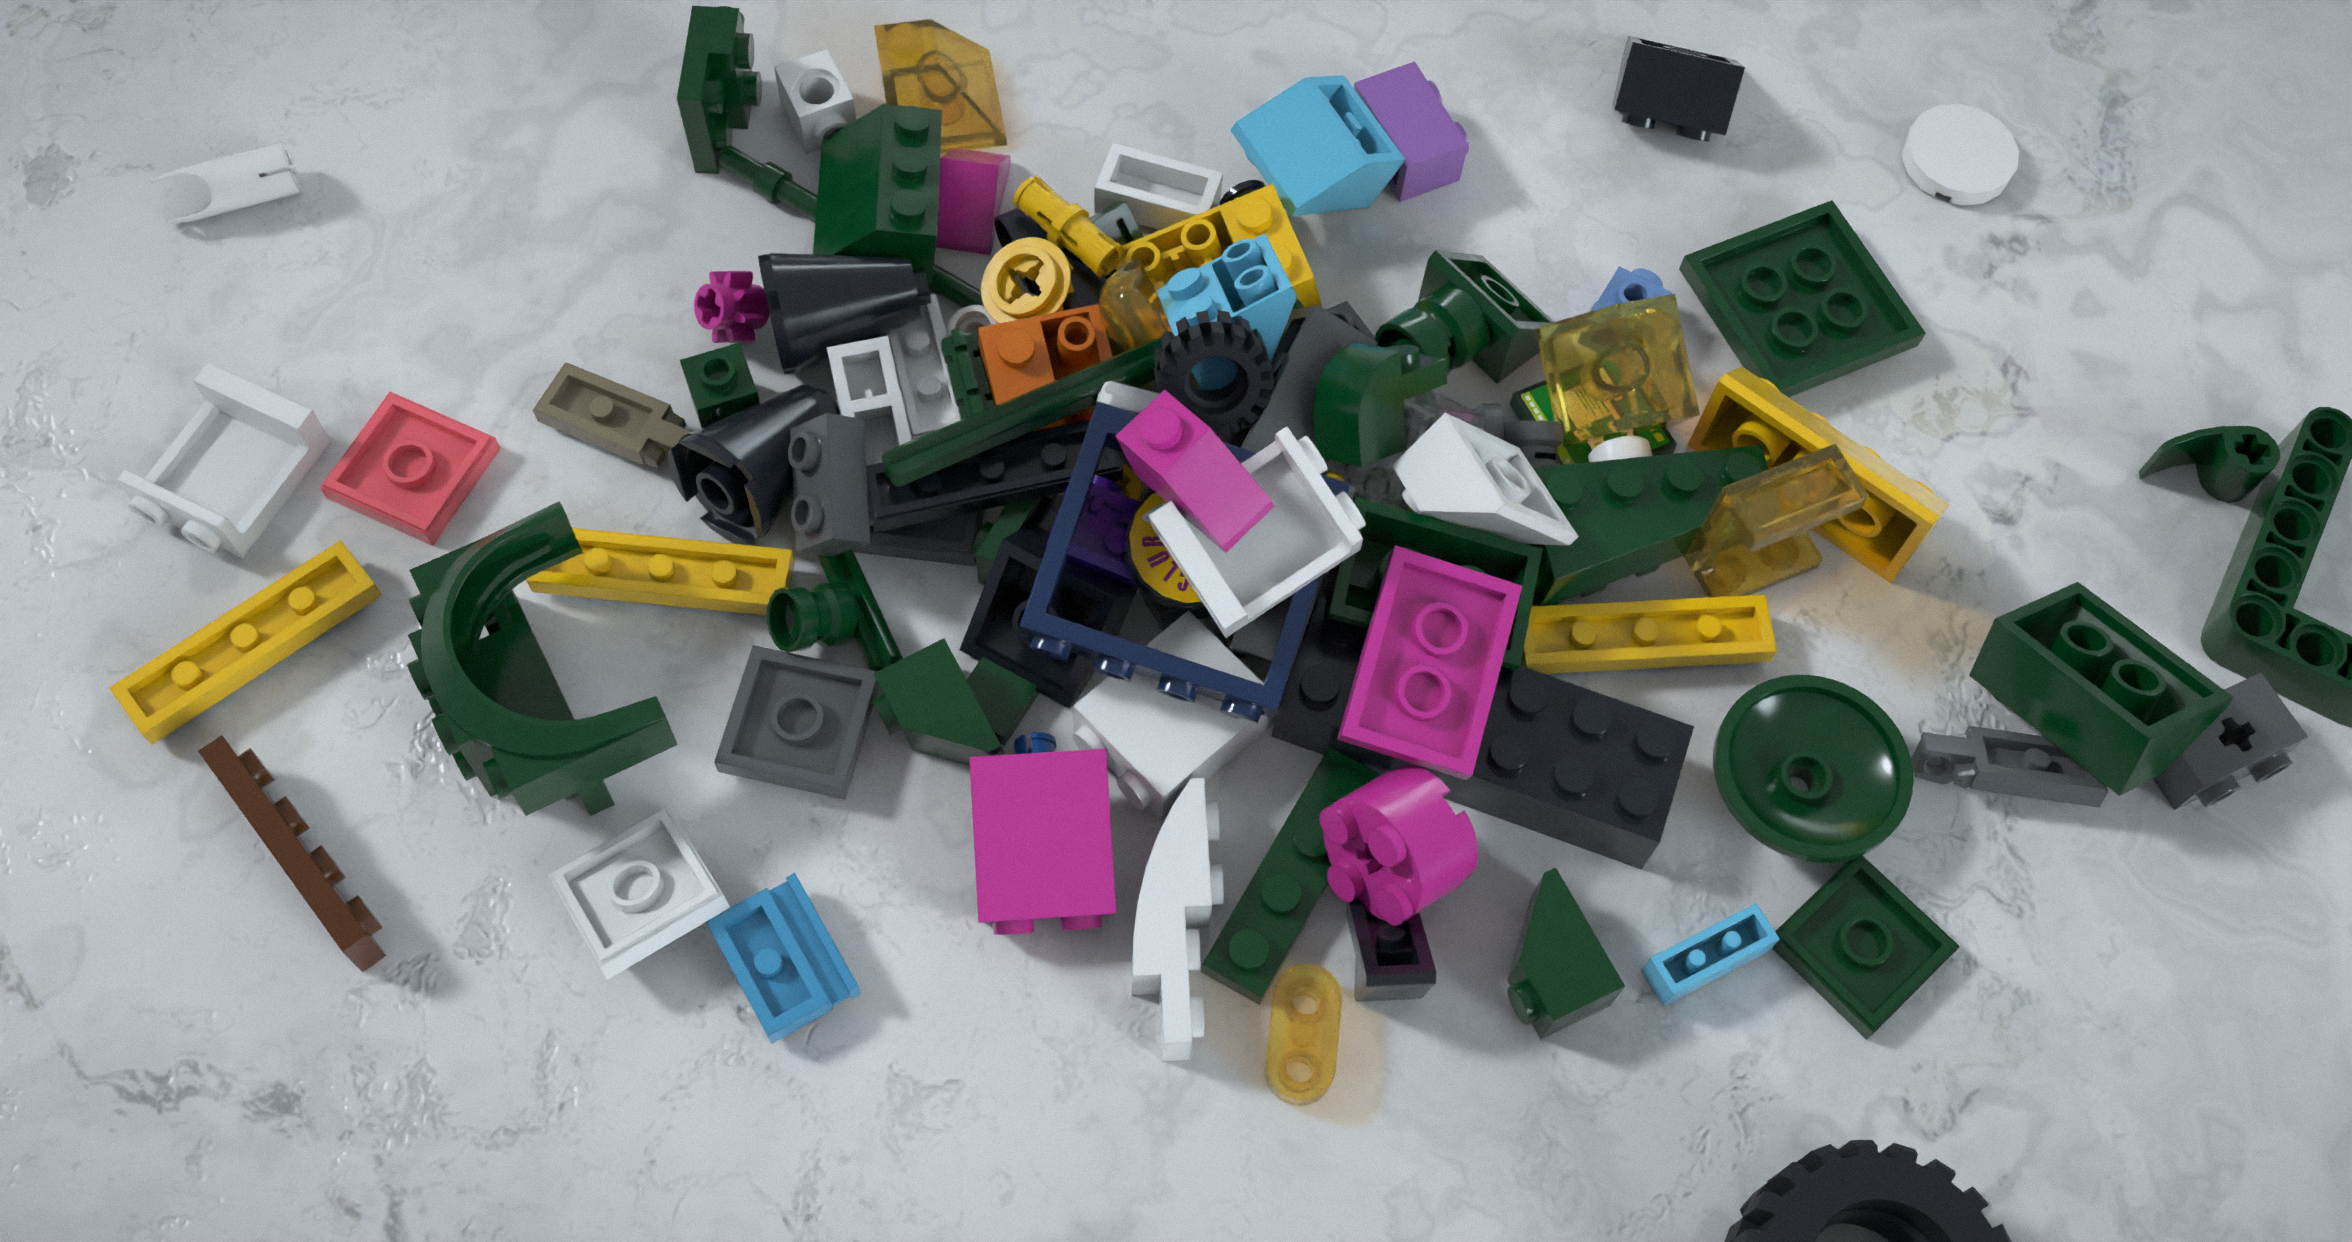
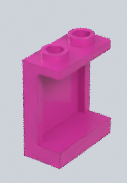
(1042, 839)

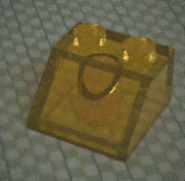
(1618, 370)

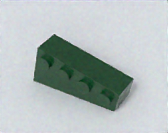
(1632, 514)

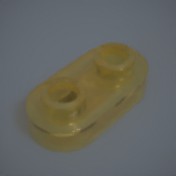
(1303, 1036)

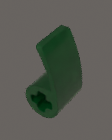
(2227, 459)

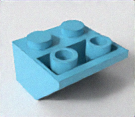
(1319, 147)
(1243, 282)

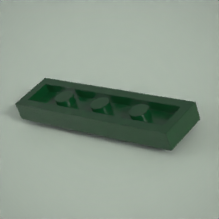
(1284, 886)

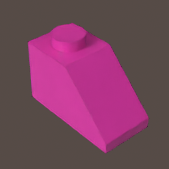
(1193, 469)

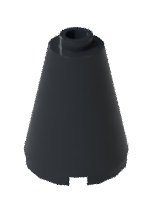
(837, 301)
(743, 464)

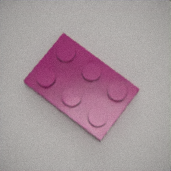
(1430, 663)

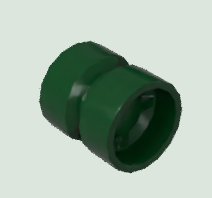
(1442, 326)

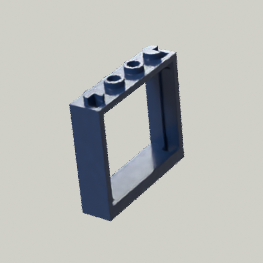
(1122, 657)

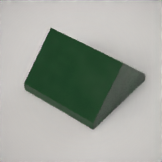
(1509, 312)

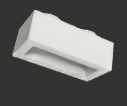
(1156, 187)

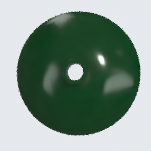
(1833, 742)

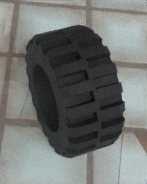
(1867, 1190)

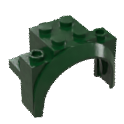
(498, 694)

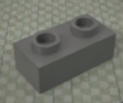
(829, 485)

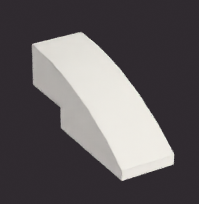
(870, 391)

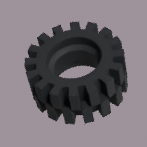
(1216, 340)

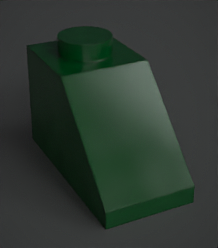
(935, 706)
(1559, 963)

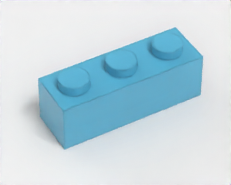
(1709, 954)

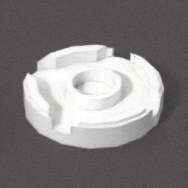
(1960, 154)

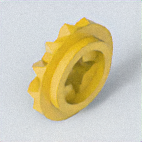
(1032, 259)

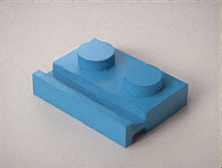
(783, 958)

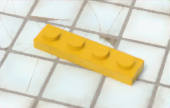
(669, 572)
(1649, 634)
(244, 642)

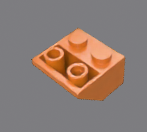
(1042, 350)

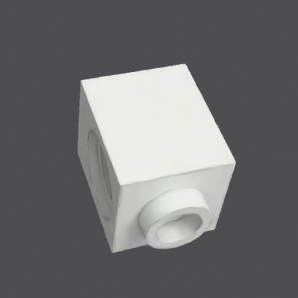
(814, 98)

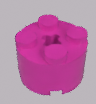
(1397, 844)

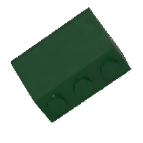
(881, 187)
(1357, 580)
(2097, 686)

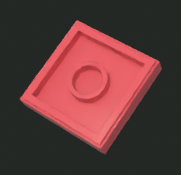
(410, 468)

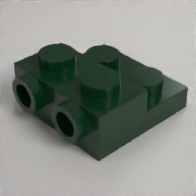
(716, 83)

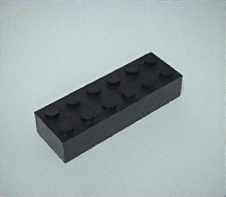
(1546, 759)

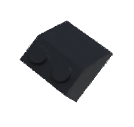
(1676, 88)
(1079, 598)

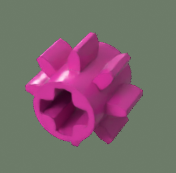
(731, 306)

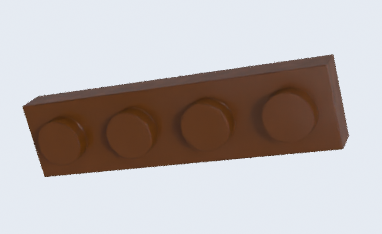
(312, 872)

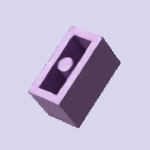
(1419, 127)

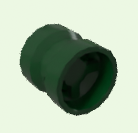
(804, 617)

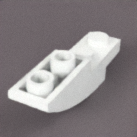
(1175, 896)

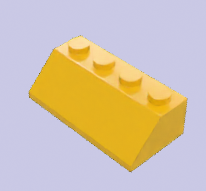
(1898, 509)

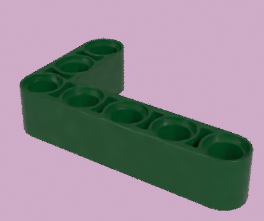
(2254, 614)

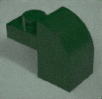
(1362, 397)

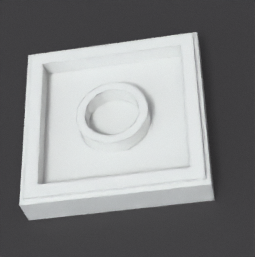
(638, 892)

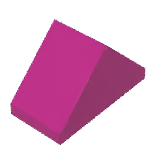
(970, 198)

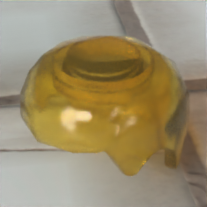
(1132, 307)

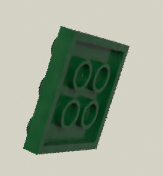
(1801, 300)

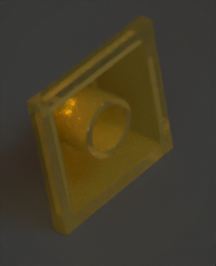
(942, 71)

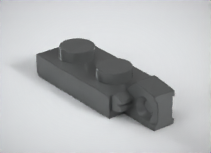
(2006, 765)

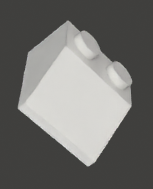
(1480, 485)

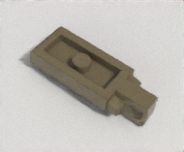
(610, 416)

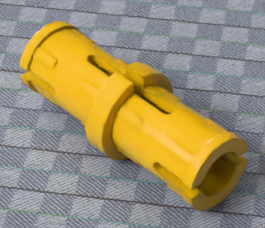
(1068, 226)

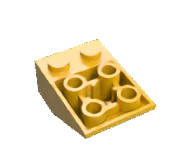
(1213, 231)

